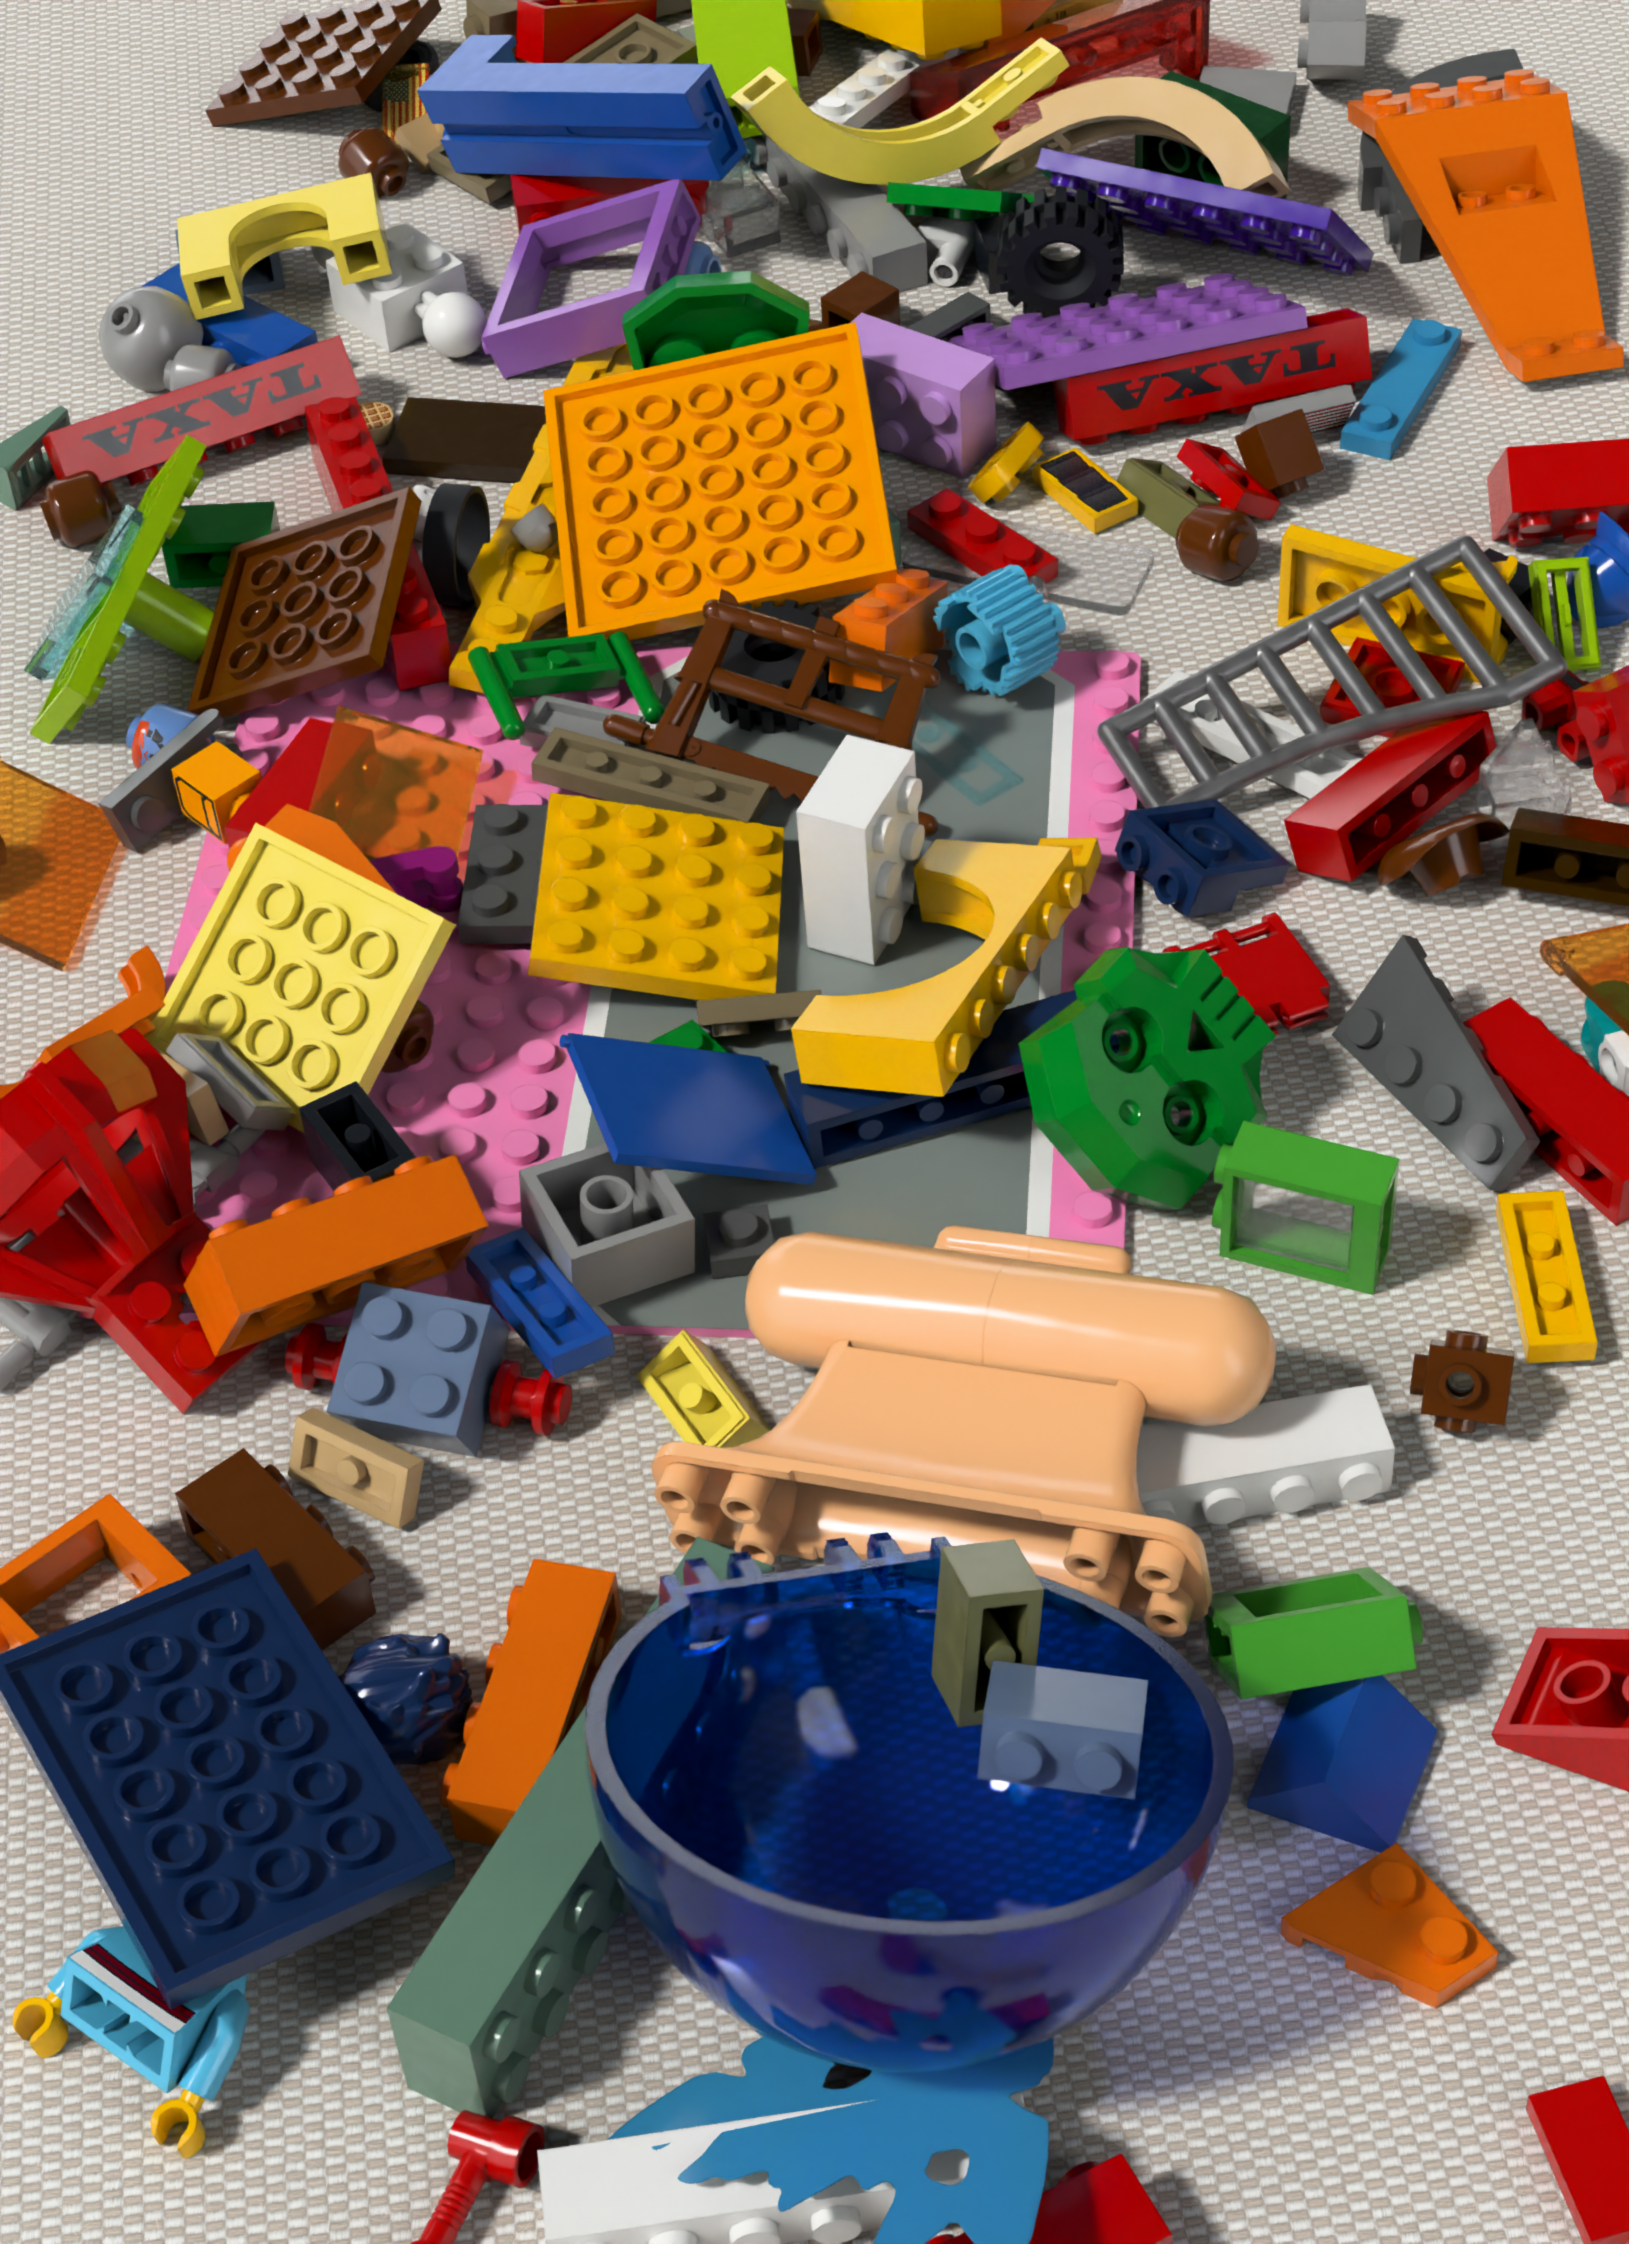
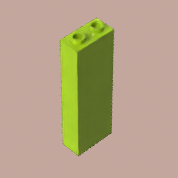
(742, 42)

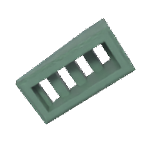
(18, 476)

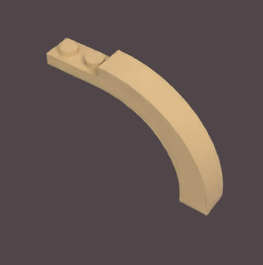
(1132, 107)

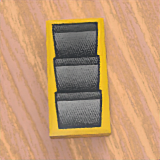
(1085, 490)

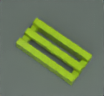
(1585, 605)

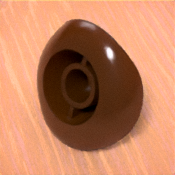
(1443, 854)

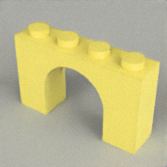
(228, 241)

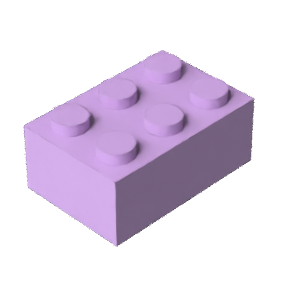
(928, 396)

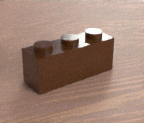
(253, 1507)

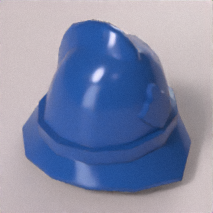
(1609, 573)

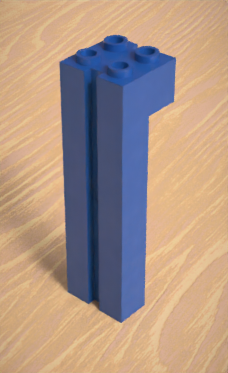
(580, 116)

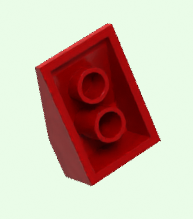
(1572, 1703)

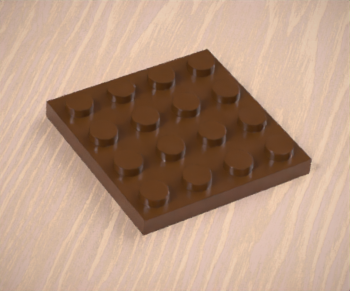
(322, 60)
(306, 606)

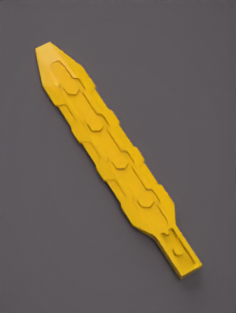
(510, 584)

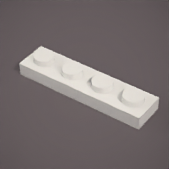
(1215, 734)

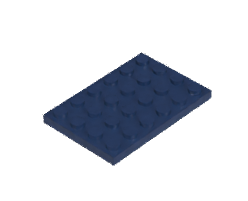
(218, 1776)

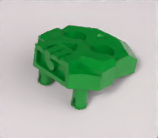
(710, 315)
(1115, 1109)

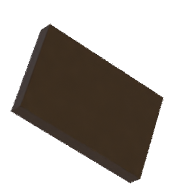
(463, 439)

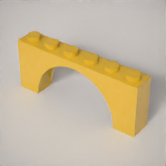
(927, 1031)

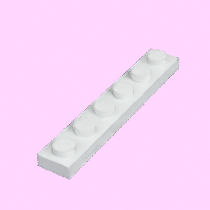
(872, 87)

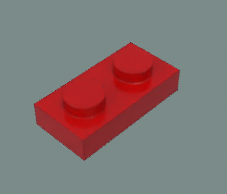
(1221, 474)

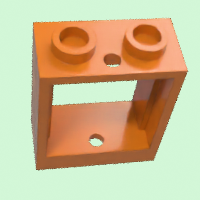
(72, 1549)

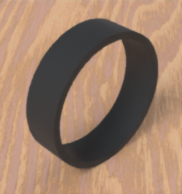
(454, 517)

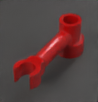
(486, 2153)

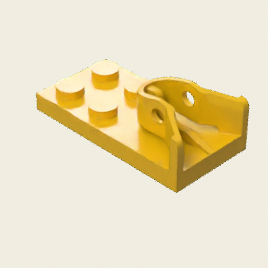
(1326, 567)

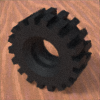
(1049, 283)
(772, 664)

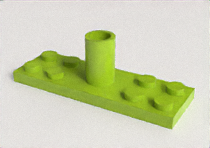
(135, 600)

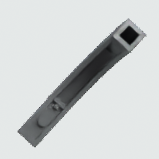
(1378, 183)

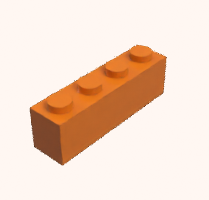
(534, 1693)

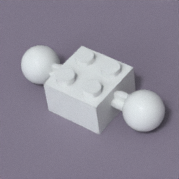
(417, 300)

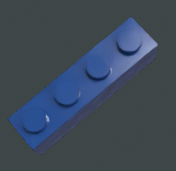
(247, 333)

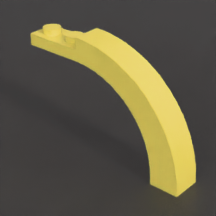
(903, 152)

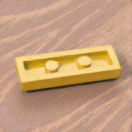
(1545, 1277)

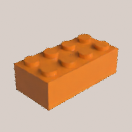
(317, 1255)

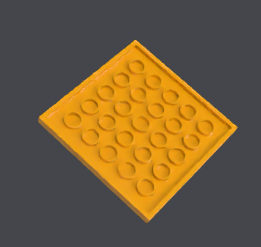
(717, 477)

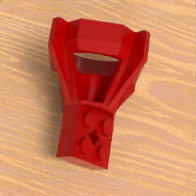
(106, 1231)

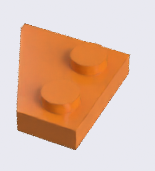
(1395, 1929)

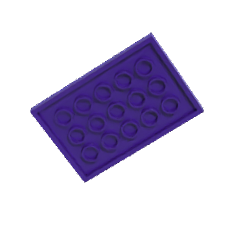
(1212, 212)

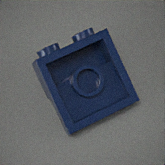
(1197, 856)

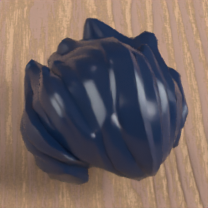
(411, 1695)

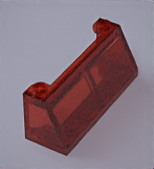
(1090, 41)

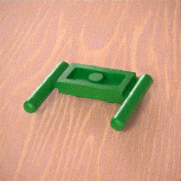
(560, 667)

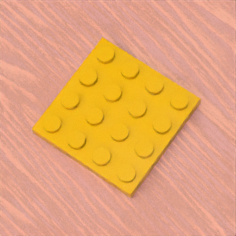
(657, 900)

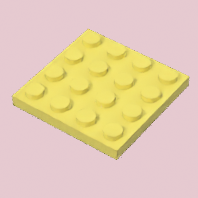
(303, 970)

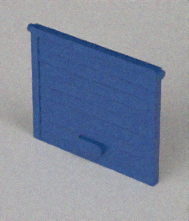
(688, 1109)

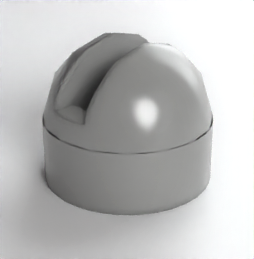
(536, 529)

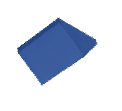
(1346, 1762)

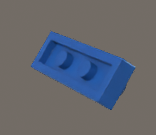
(540, 1303)

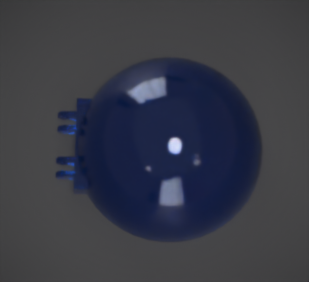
(820, 1827)

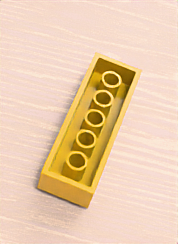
(915, 25)

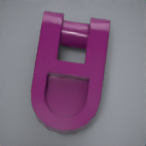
(424, 877)

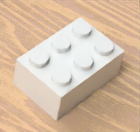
(860, 849)

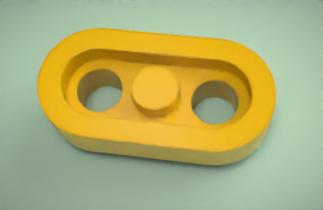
(1015, 455)

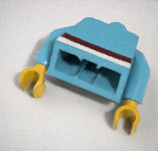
(117, 2004)

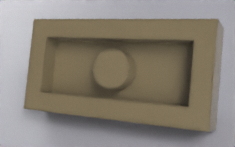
(733, 1014)

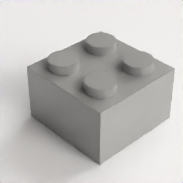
(607, 1223)

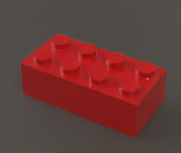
(1558, 491)

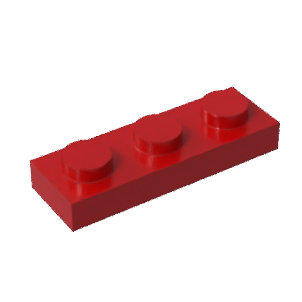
(977, 537)

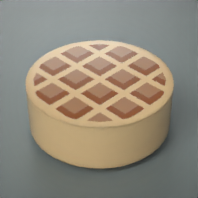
(379, 421)

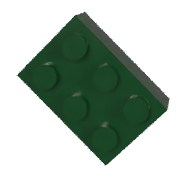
(1180, 160)

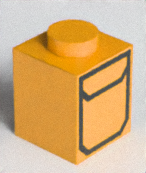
(214, 787)

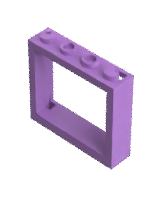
(527, 341)

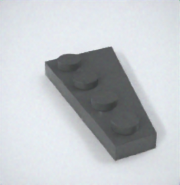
(1435, 1066)

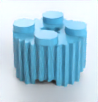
(999, 631)

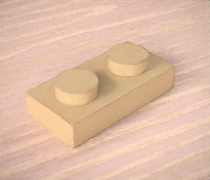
(355, 1468)

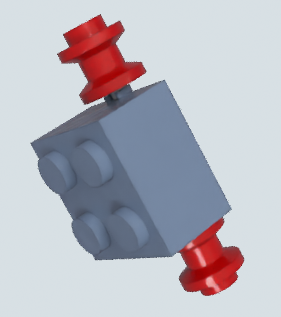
(424, 1371)

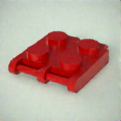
(1270, 973)

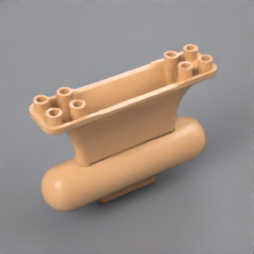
(979, 1405)

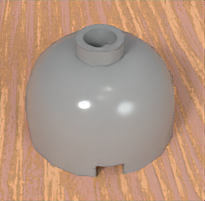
(144, 332)

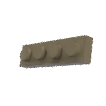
(646, 778)

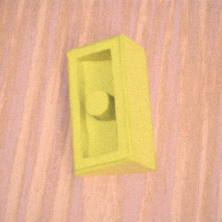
(700, 1395)

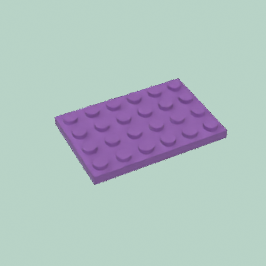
(1131, 330)

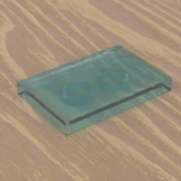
(84, 592)

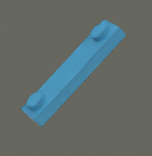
(1401, 389)

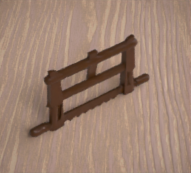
(703, 673)

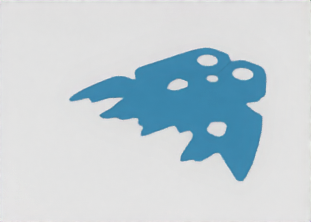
(875, 2139)

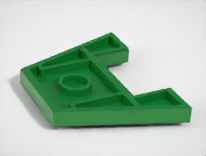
(952, 202)

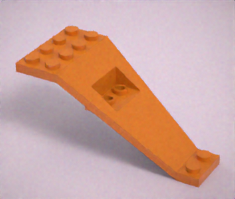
(1506, 209)

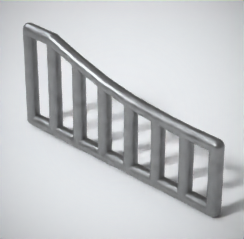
(1375, 718)

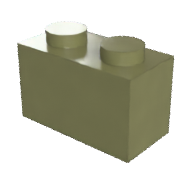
(983, 1614)

